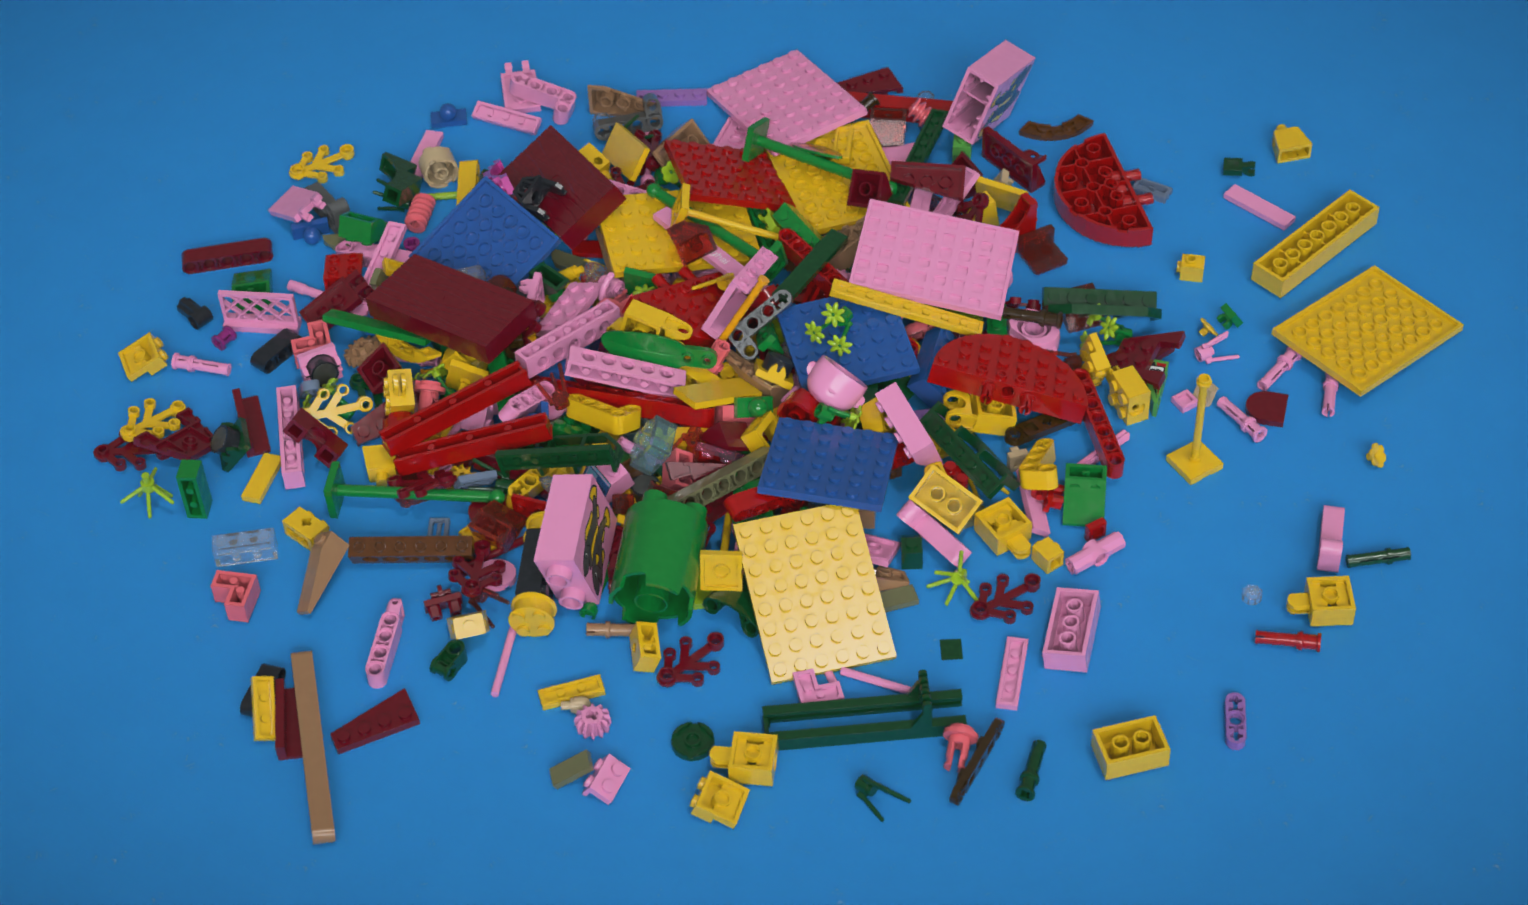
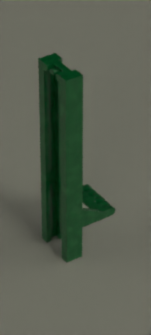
(916, 698)

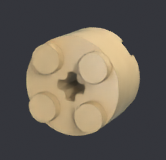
(438, 166)

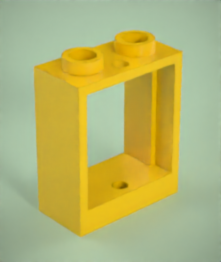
(753, 434)

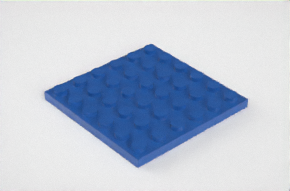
(490, 232)
(878, 339)
(828, 464)

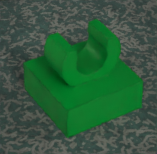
(1230, 316)

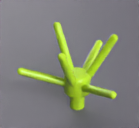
(148, 486)
(957, 577)

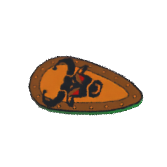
(818, 150)

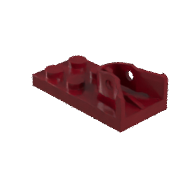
(1020, 164)

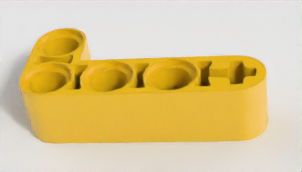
(604, 416)
(1038, 467)
(529, 483)

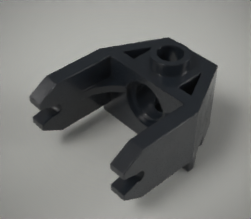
(536, 190)

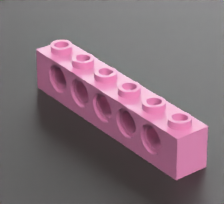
(577, 332)
(623, 372)
(290, 451)

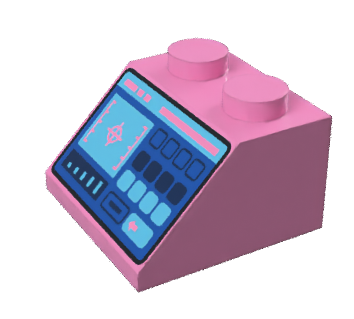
(610, 481)

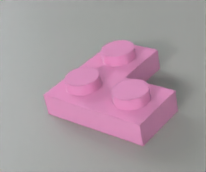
(810, 691)

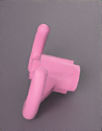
(610, 286)

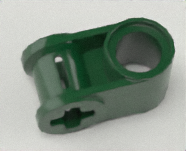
(449, 660)

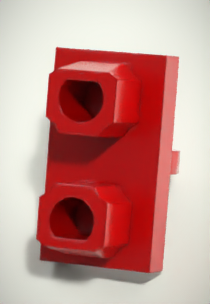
(1051, 498)

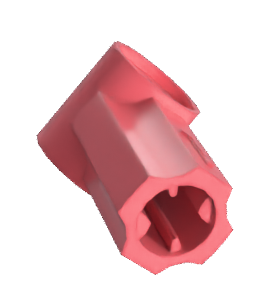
(722, 349)

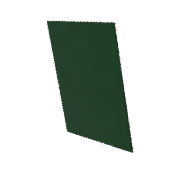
(951, 649)

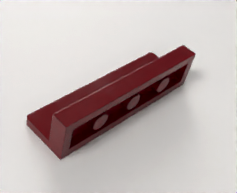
(250, 409)
(286, 723)

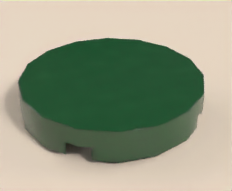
(692, 741)

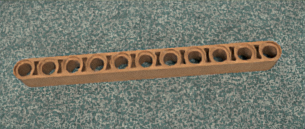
(313, 748)

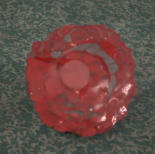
(593, 272)

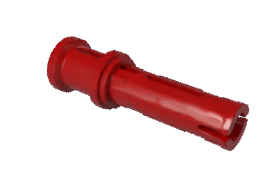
(1298, 640)

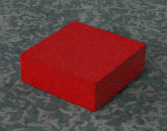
(1095, 529)

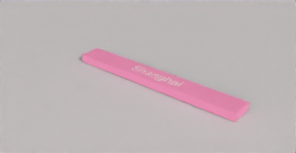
(718, 259)

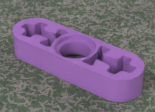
(1230, 728)

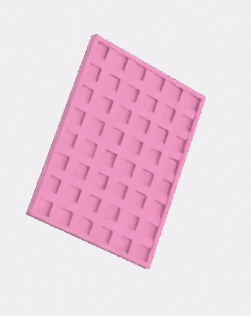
(792, 95)
(935, 259)

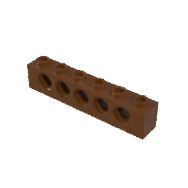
(410, 549)

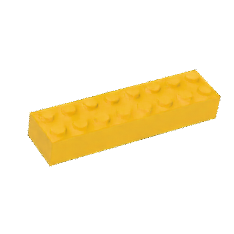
(1314, 243)

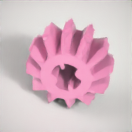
(592, 721)

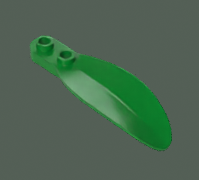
(657, 349)

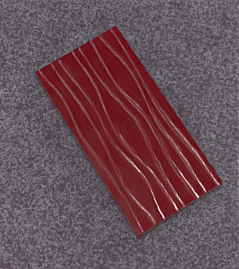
(589, 192)
(451, 308)

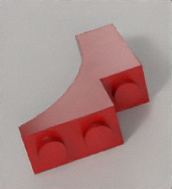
(1023, 216)

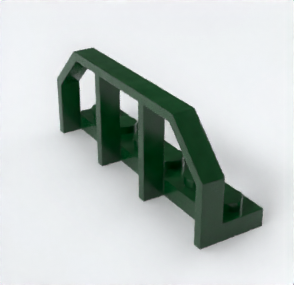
(1113, 302)
(964, 456)
(558, 457)

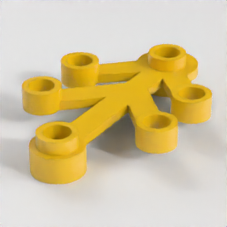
(300, 170)
(332, 410)
(132, 429)

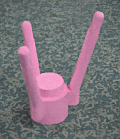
(1205, 351)

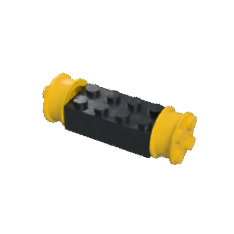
(534, 604)

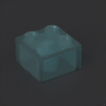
(652, 445)

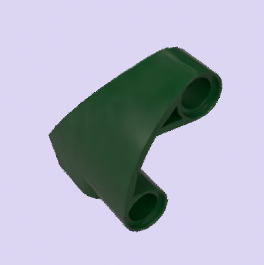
(739, 602)

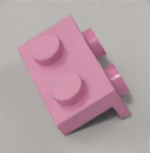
(606, 779)

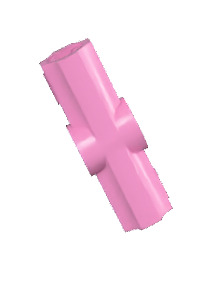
(1095, 552)

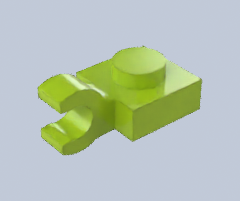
(772, 224)

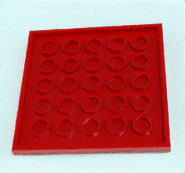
(723, 178)

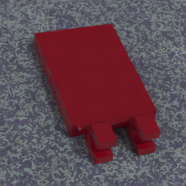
(342, 296)

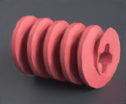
(919, 111)
(419, 212)

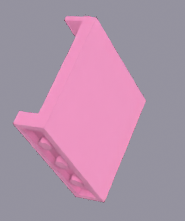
(733, 295)

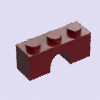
(328, 444)

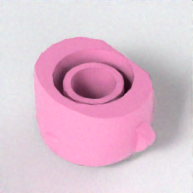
(1044, 337)
(834, 384)

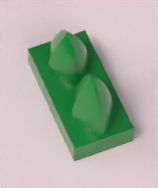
(768, 339)

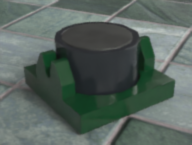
(231, 442)

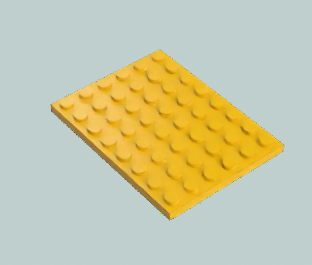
(824, 195)
(643, 244)
(1367, 330)
(814, 591)

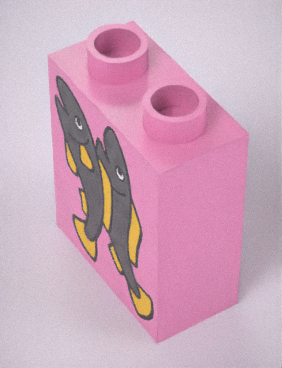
(988, 91)
(575, 540)

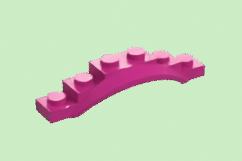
(500, 180)

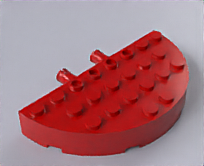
(1098, 197)
(687, 304)
(1010, 373)

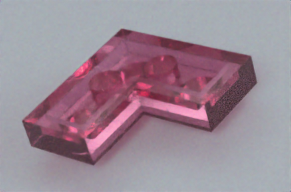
(727, 456)

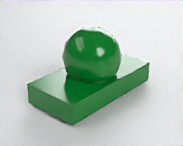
(752, 406)

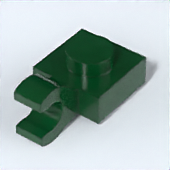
(1236, 166)

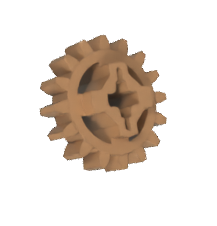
(361, 350)

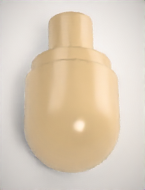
(575, 704)

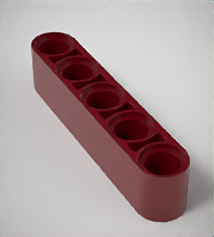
(227, 255)

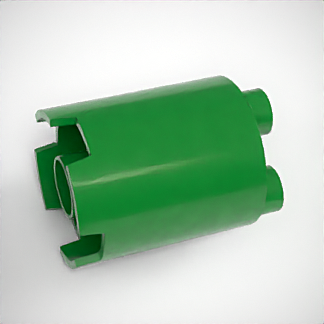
(659, 559)

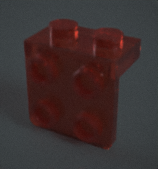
(1040, 251)

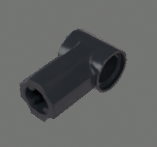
(196, 315)

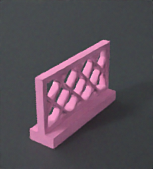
(259, 321)

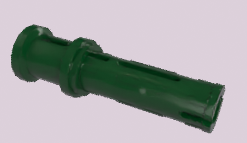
(1030, 777)

